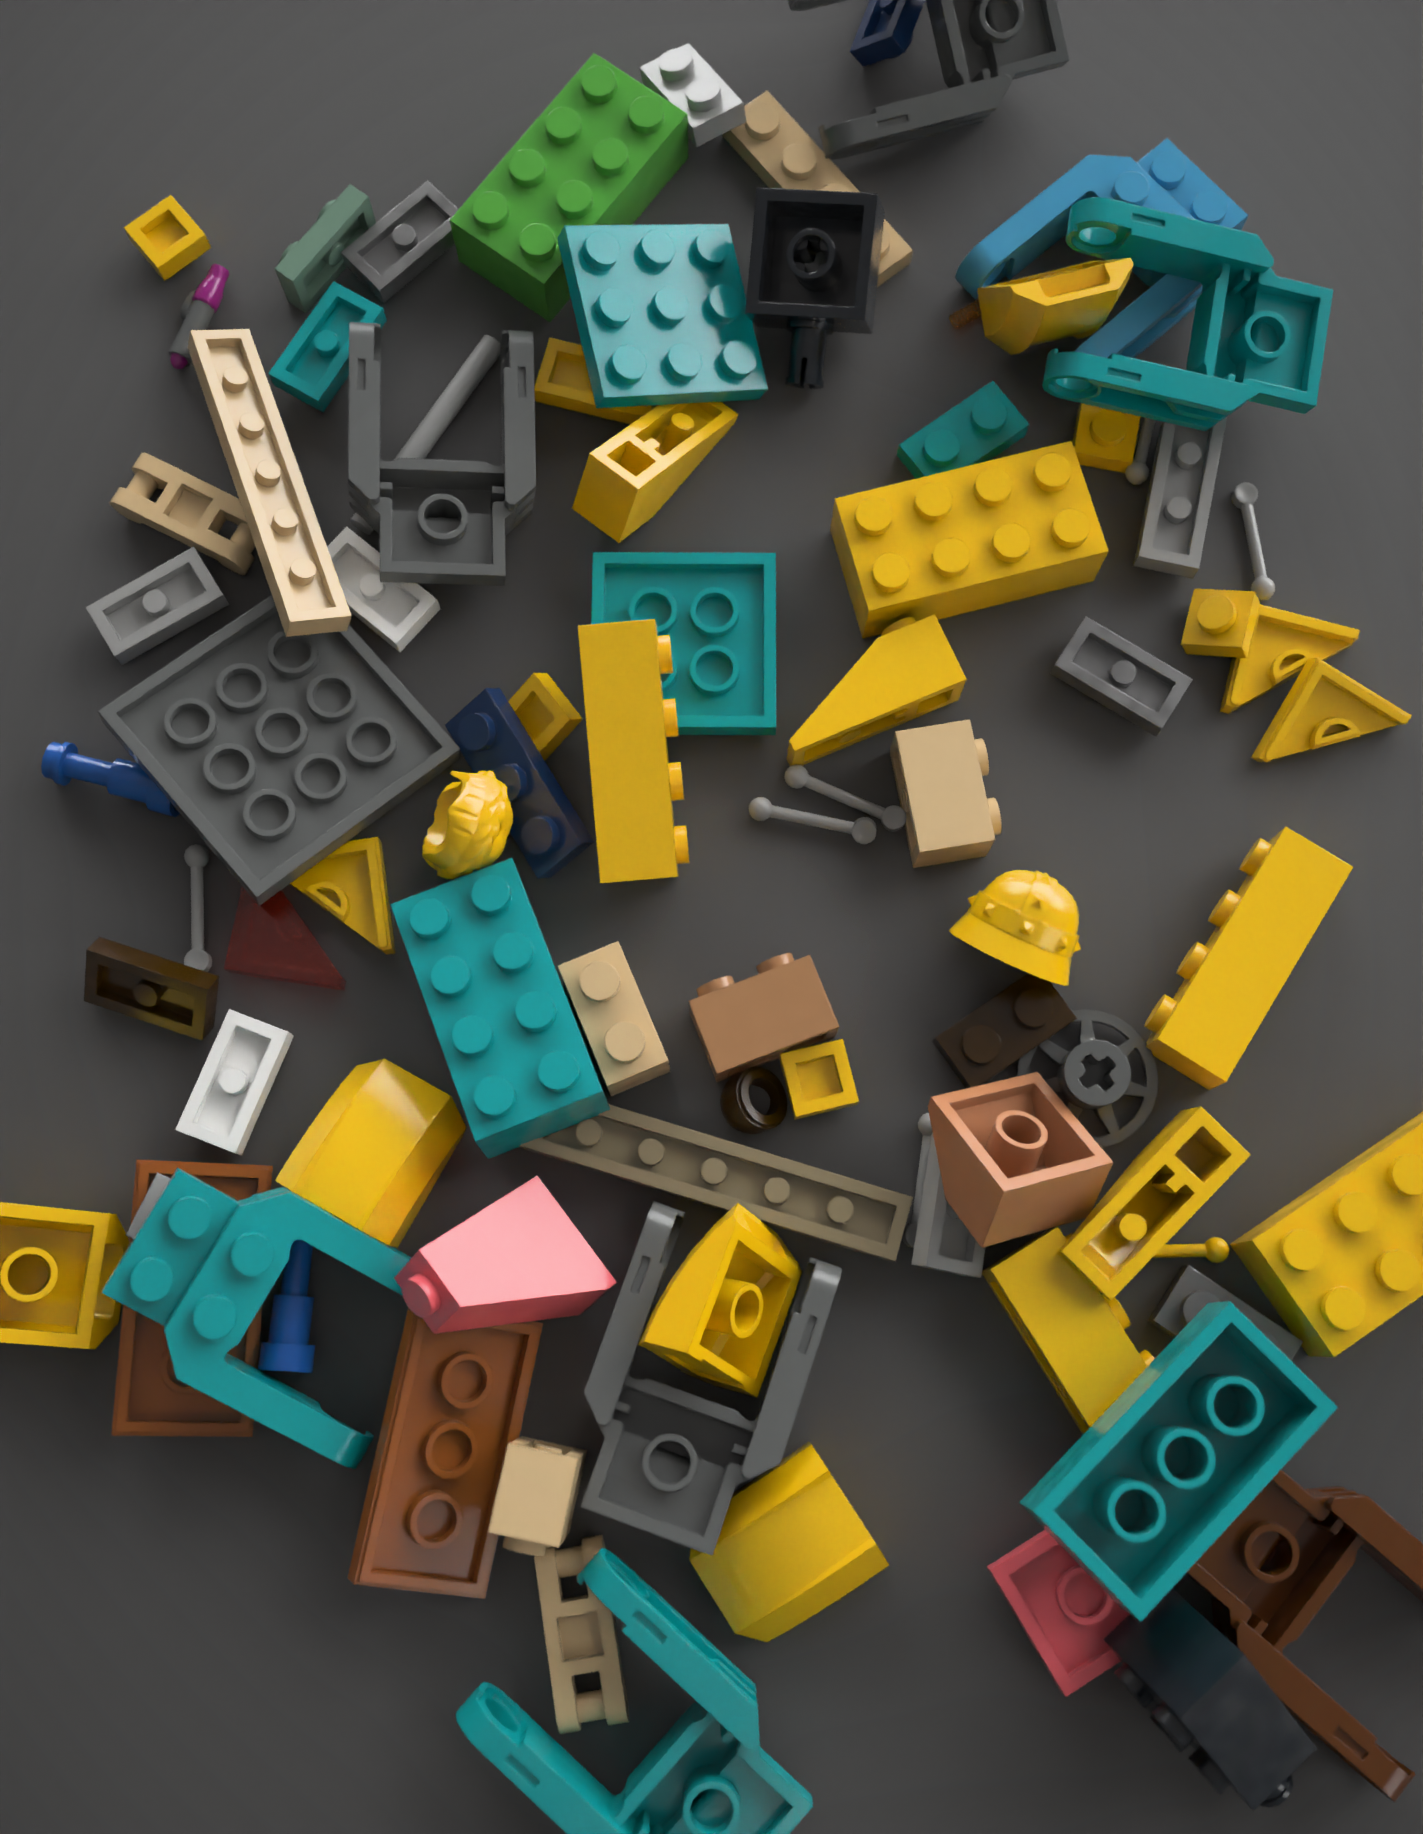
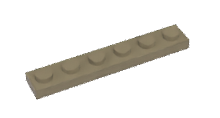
(729, 1173)

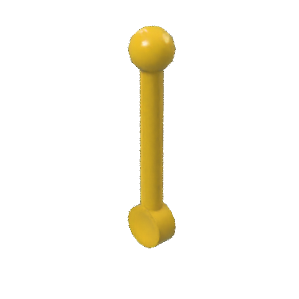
(1213, 1249)

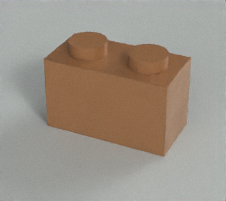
(762, 1015)

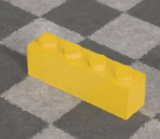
(630, 752)
(1246, 957)
(1067, 1326)

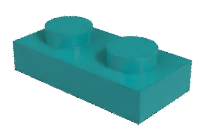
(318, 354)
(965, 434)

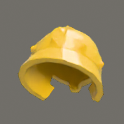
(1024, 923)

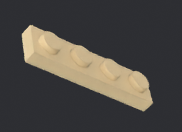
(791, 160)

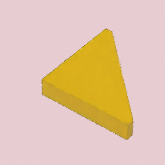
(1279, 652)
(1325, 710)
(354, 890)

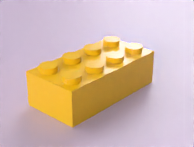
(968, 538)
(1346, 1247)

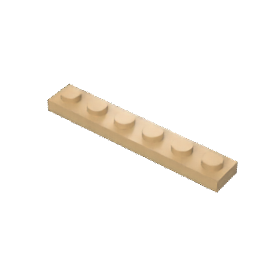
(269, 483)

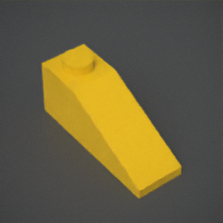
(647, 463)
(893, 682)
(1153, 1199)

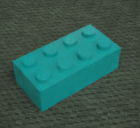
(499, 1009)
(1178, 1457)

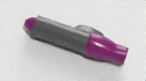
(198, 312)

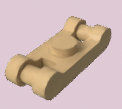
(187, 511)
(579, 1641)

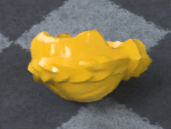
(468, 825)

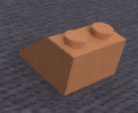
(1015, 1158)

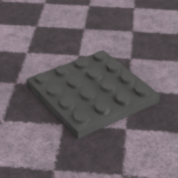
(279, 743)

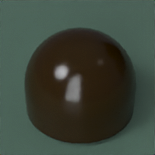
(737, 1105)

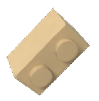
(944, 793)
(615, 1018)
(536, 1495)

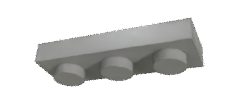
(1179, 499)

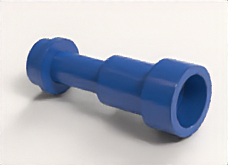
(121, 777)
(291, 1317)

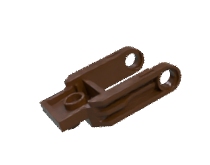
(1276, 1574)

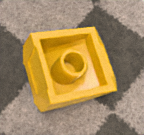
(1052, 304)
(376, 1150)
(56, 1275)
(726, 1304)
(787, 1549)

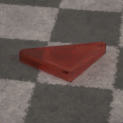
(278, 945)

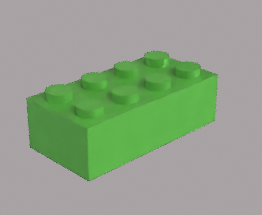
(583, 161)

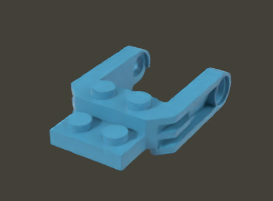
(1158, 181)

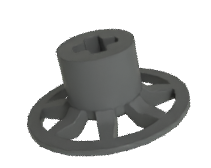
(1100, 1074)

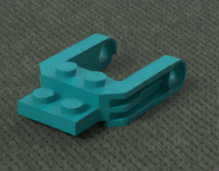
(1250, 330)
(205, 1272)
(695, 1780)

